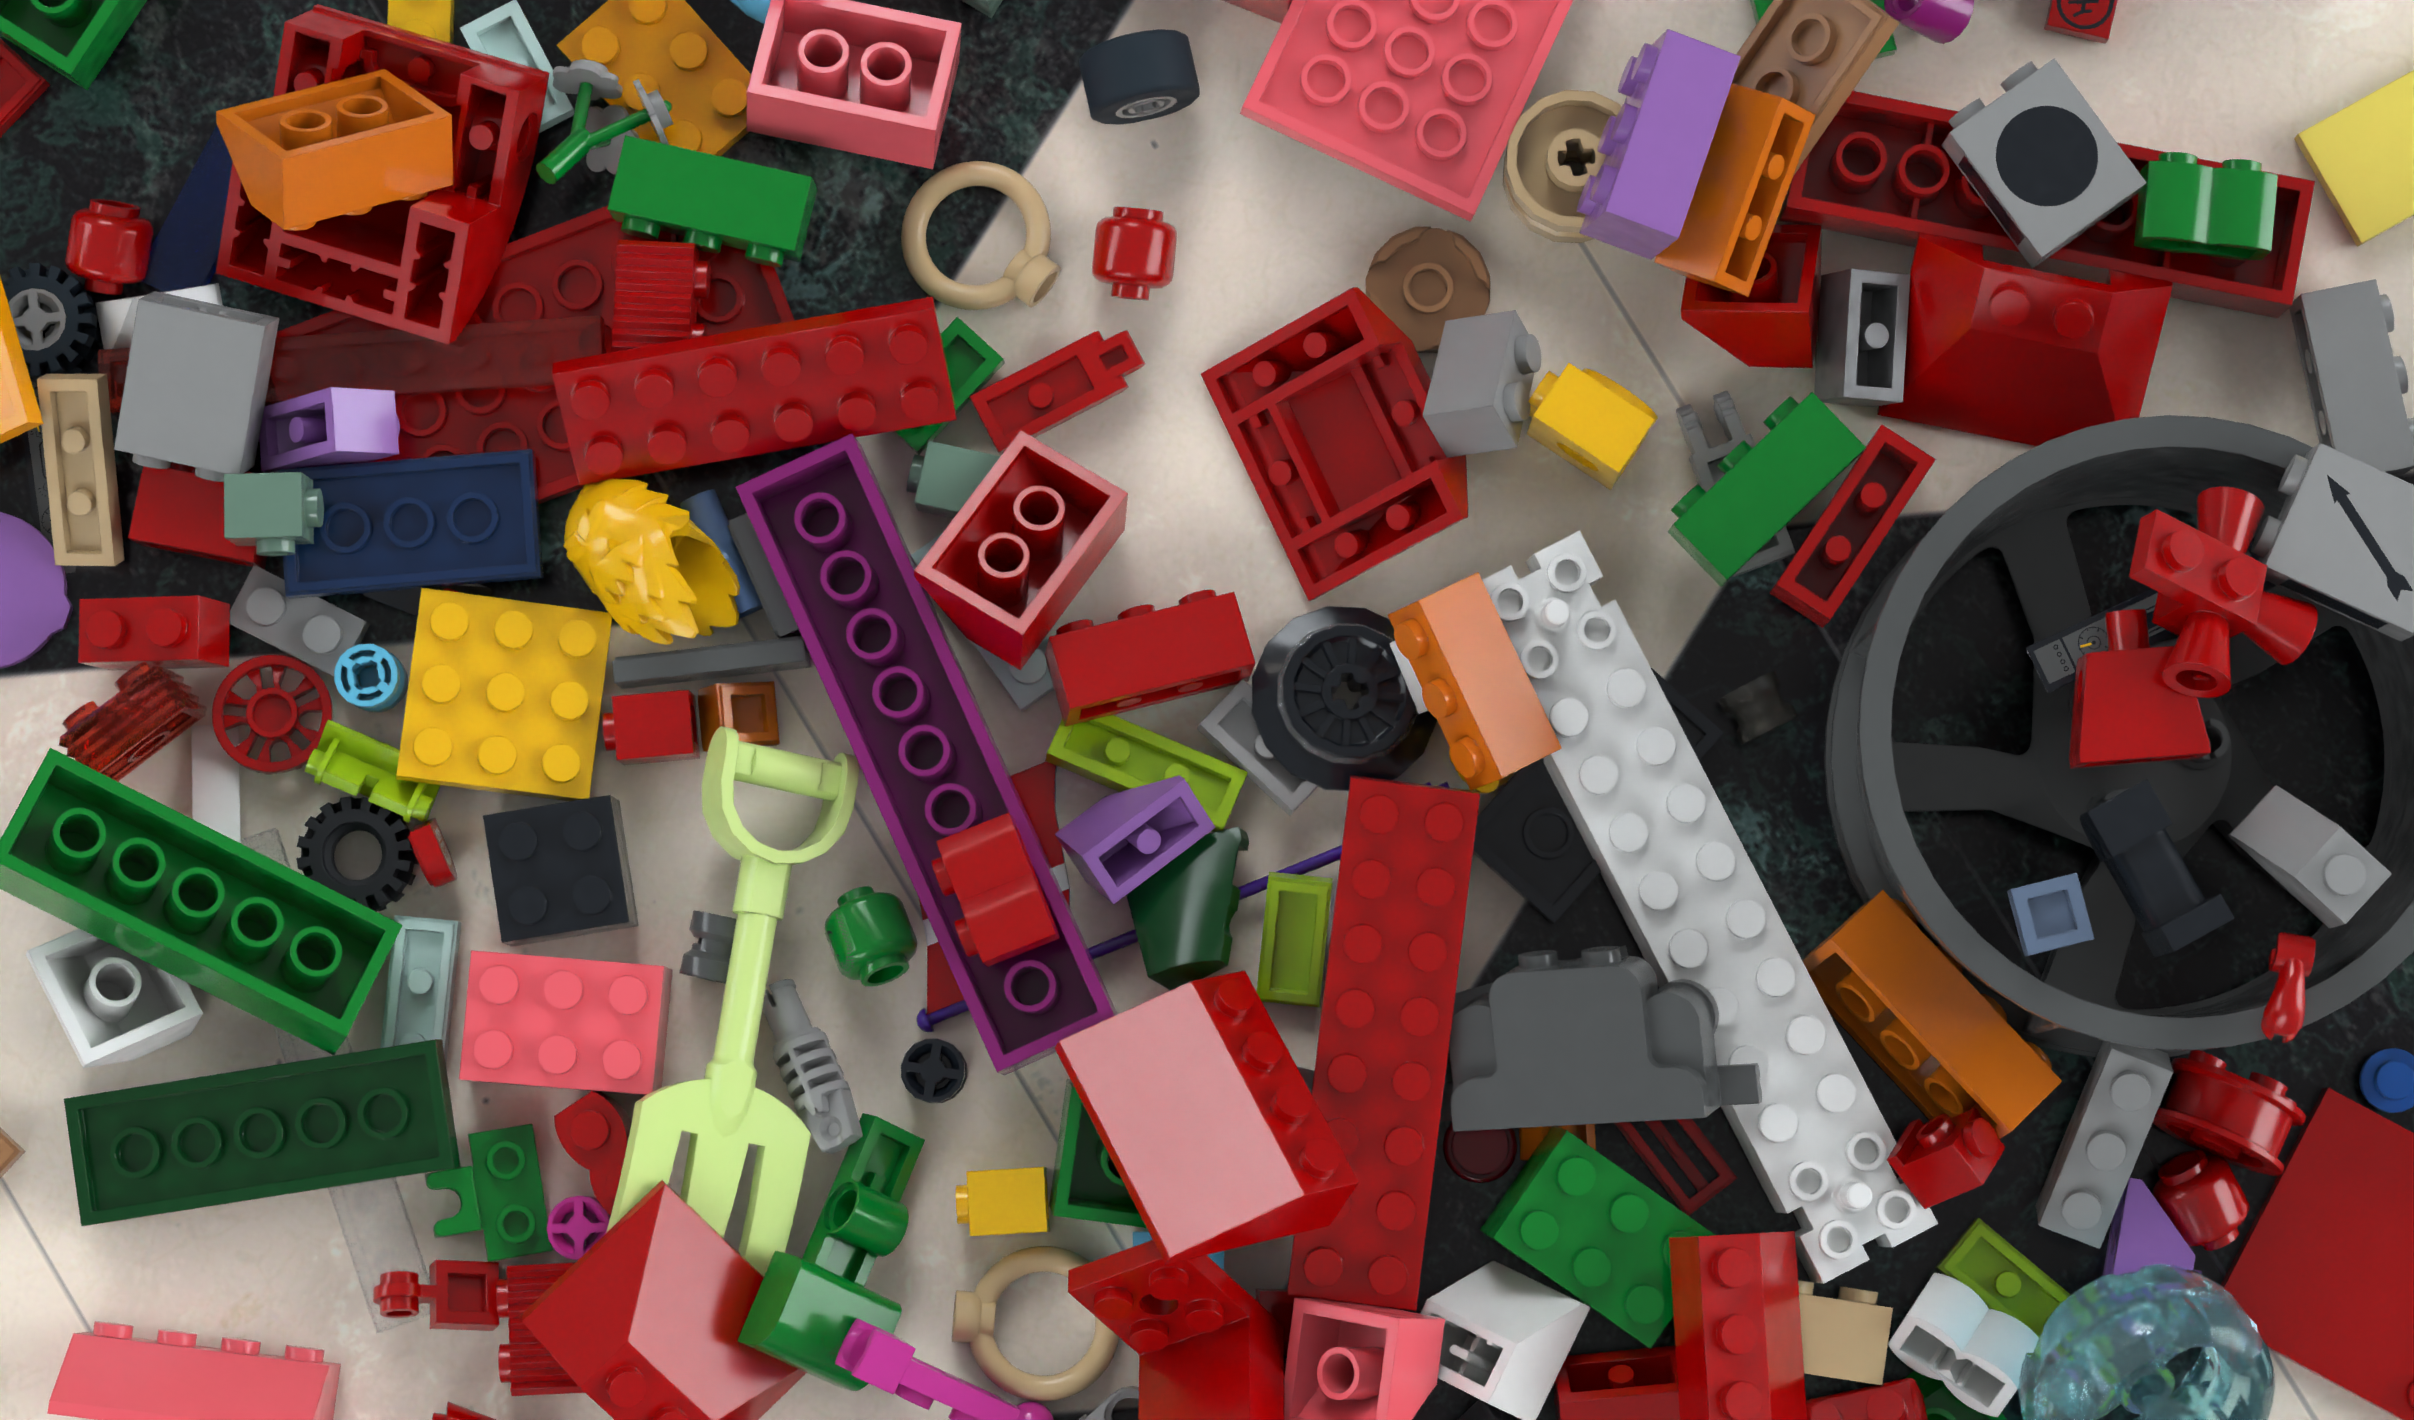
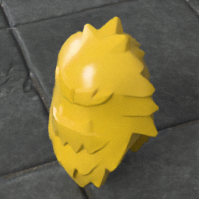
(649, 562)

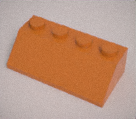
(1926, 1019)

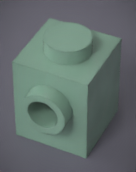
(271, 511)

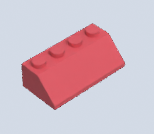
(173, 1379)

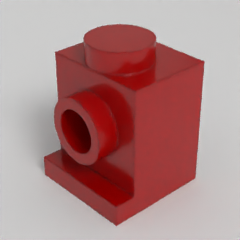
(1946, 1156)

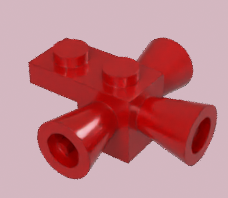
(2215, 591)

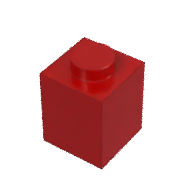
(652, 727)

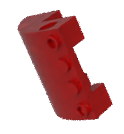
(413, 260)

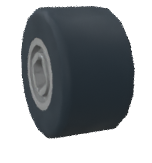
(1139, 76)

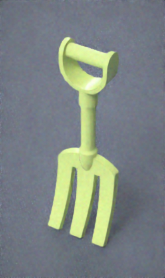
(725, 1107)

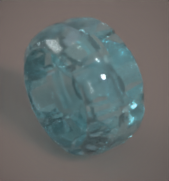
(2122, 1329)

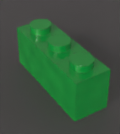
(711, 201)
(1764, 486)

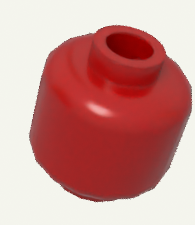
(109, 245)
(1134, 252)
(2202, 1199)

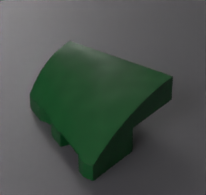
(1187, 910)

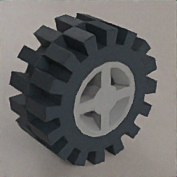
(51, 297)

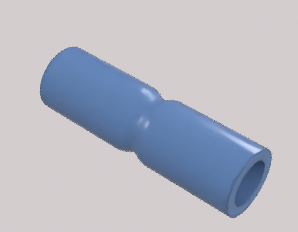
(711, 519)

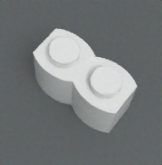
(1964, 1344)

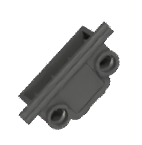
(1588, 1048)

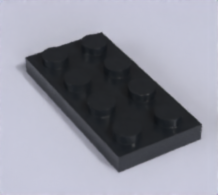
(1532, 837)

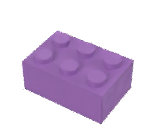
(1657, 143)

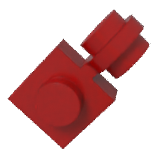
(458, 1295)

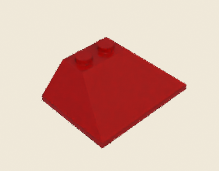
(2023, 347)
(1339, 440)
(658, 1318)

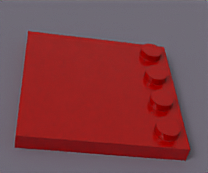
(2335, 1255)

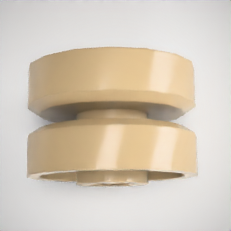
(1544, 138)

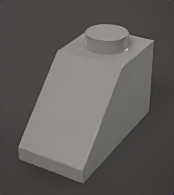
(2310, 856)

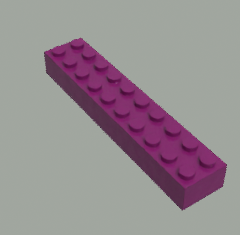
(915, 731)

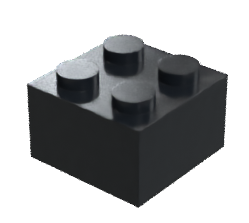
(560, 870)

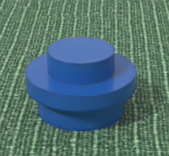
(2388, 1080)

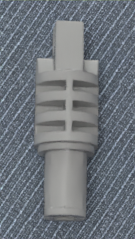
(810, 1071)

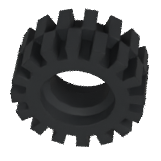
(359, 815)

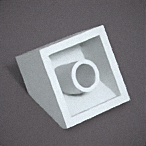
(112, 1000)

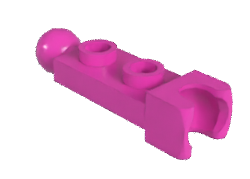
(890, 1365)

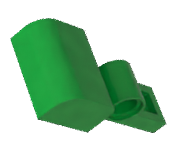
(815, 1299)

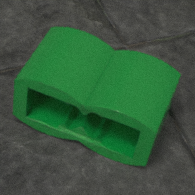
(2206, 208)

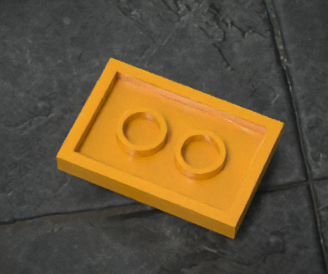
(678, 55)

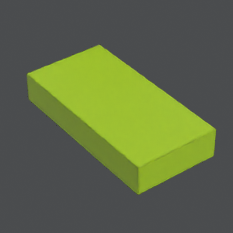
(1294, 939)

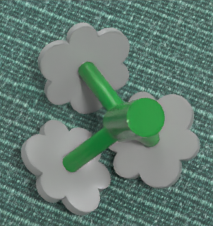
(596, 130)

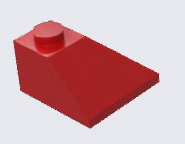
(1782, 311)

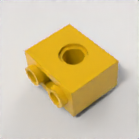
(1589, 422)

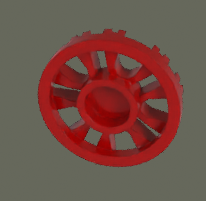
(271, 713)

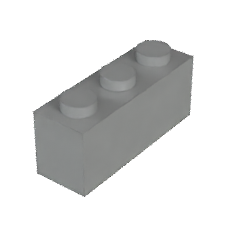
(2353, 374)
(2103, 1141)

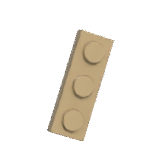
(80, 469)

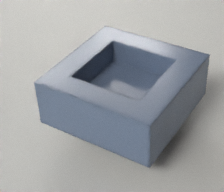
(2050, 914)

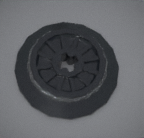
(1319, 735)

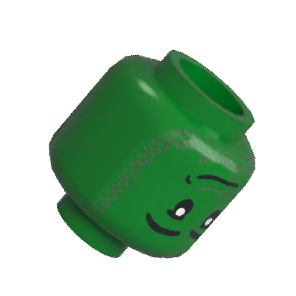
(870, 936)

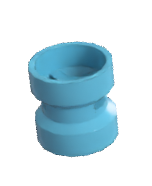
(381, 683)

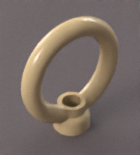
(1027, 275)
(975, 1324)

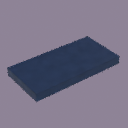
(420, 525)

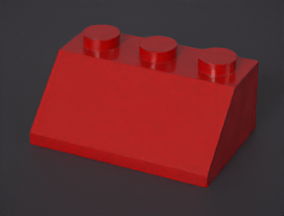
(1022, 548)
(1738, 1327)

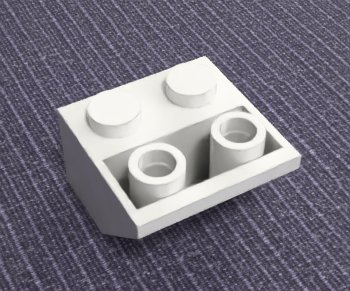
(1505, 1337)

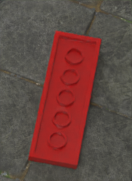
(754, 391)

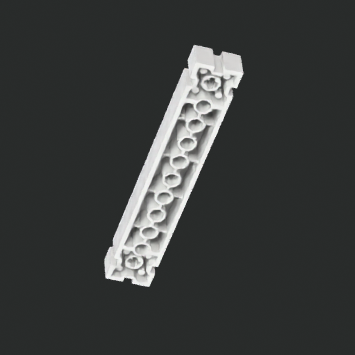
(1704, 911)

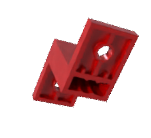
(1196, 1331)

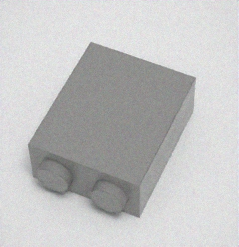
(195, 385)

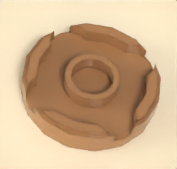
(1426, 280)

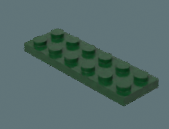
(262, 1132)

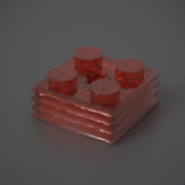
(134, 723)

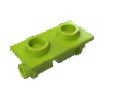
(368, 768)

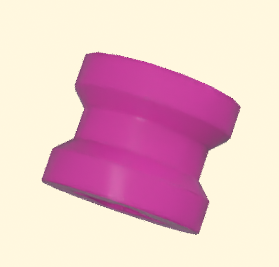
(570, 1227)

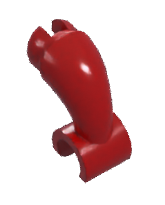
(2287, 1003)

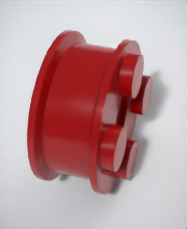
(2228, 1113)

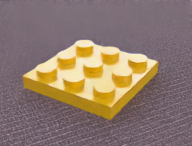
(504, 695)

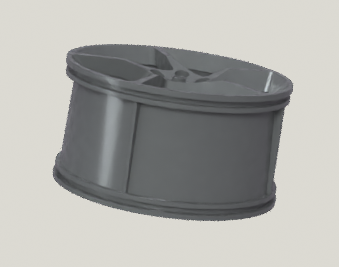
(1876, 780)

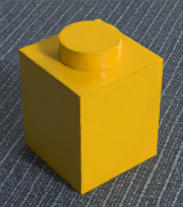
(1004, 1201)

